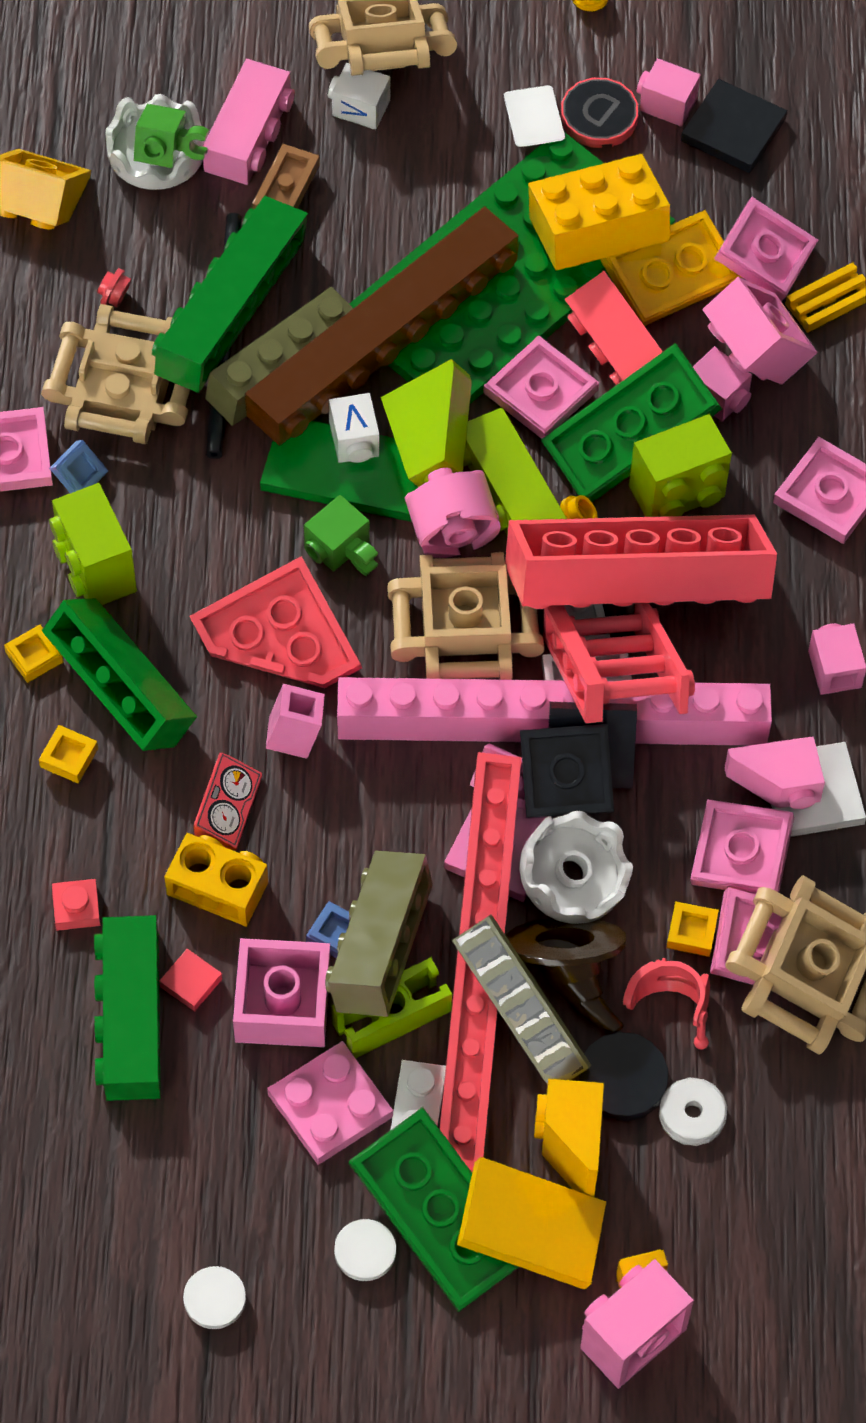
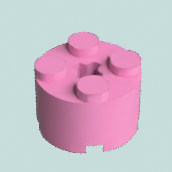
(453, 512)

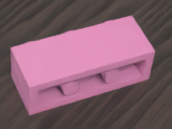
(248, 121)

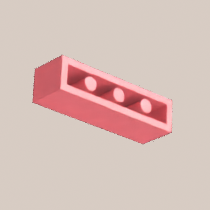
(613, 326)

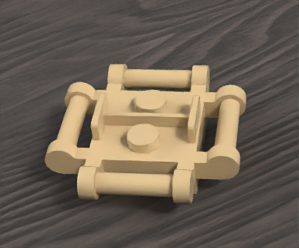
(382, 34)
(115, 378)
(462, 615)
(809, 960)

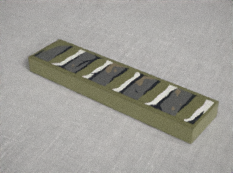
(521, 1001)

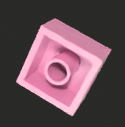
(758, 331)
(281, 993)
(635, 1322)

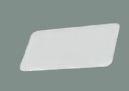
(534, 116)

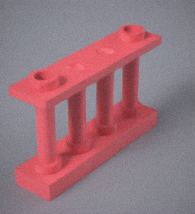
(587, 676)

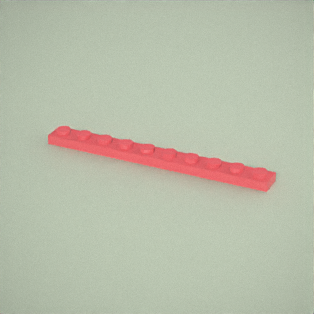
(472, 1011)

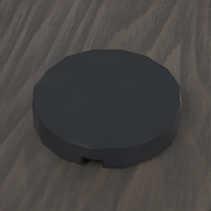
(631, 1074)

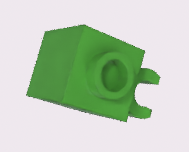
(162, 136)
(338, 535)

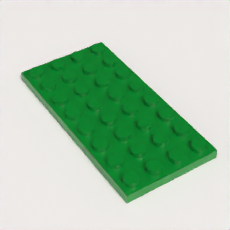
(514, 304)

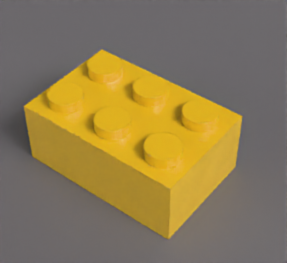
(599, 211)

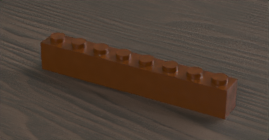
(382, 326)

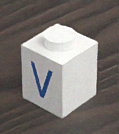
(360, 97)
(354, 428)

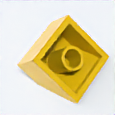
(39, 188)
(571, 1130)

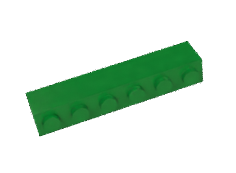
(229, 293)

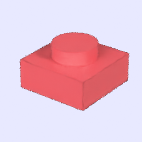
(75, 904)

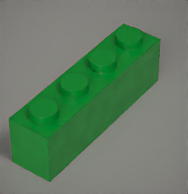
(119, 674)
(129, 1008)

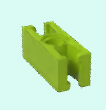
(412, 1016)

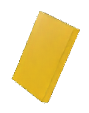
(672, 273)
(532, 1223)

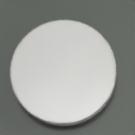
(365, 1250)
(214, 1297)

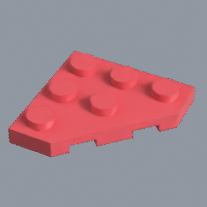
(279, 628)

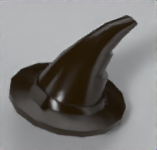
(571, 960)

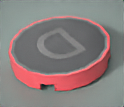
(599, 112)

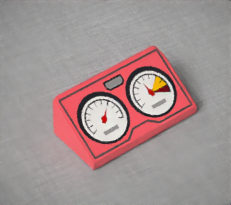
(227, 801)

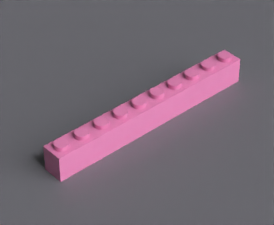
(501, 708)

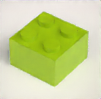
(680, 468)
(92, 545)

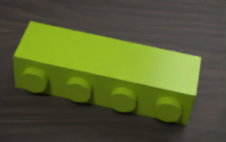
(509, 470)

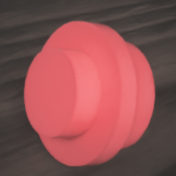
(114, 287)

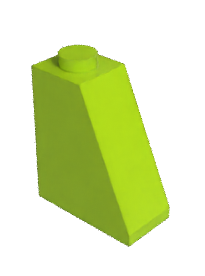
(431, 420)

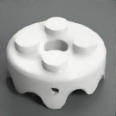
(121, 141)
(591, 845)

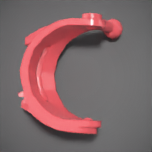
(673, 977)

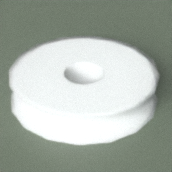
(686, 1128)

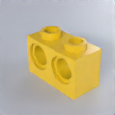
(211, 887)

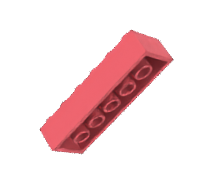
(640, 560)

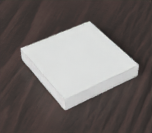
(840, 798)

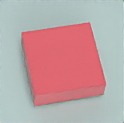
(190, 980)

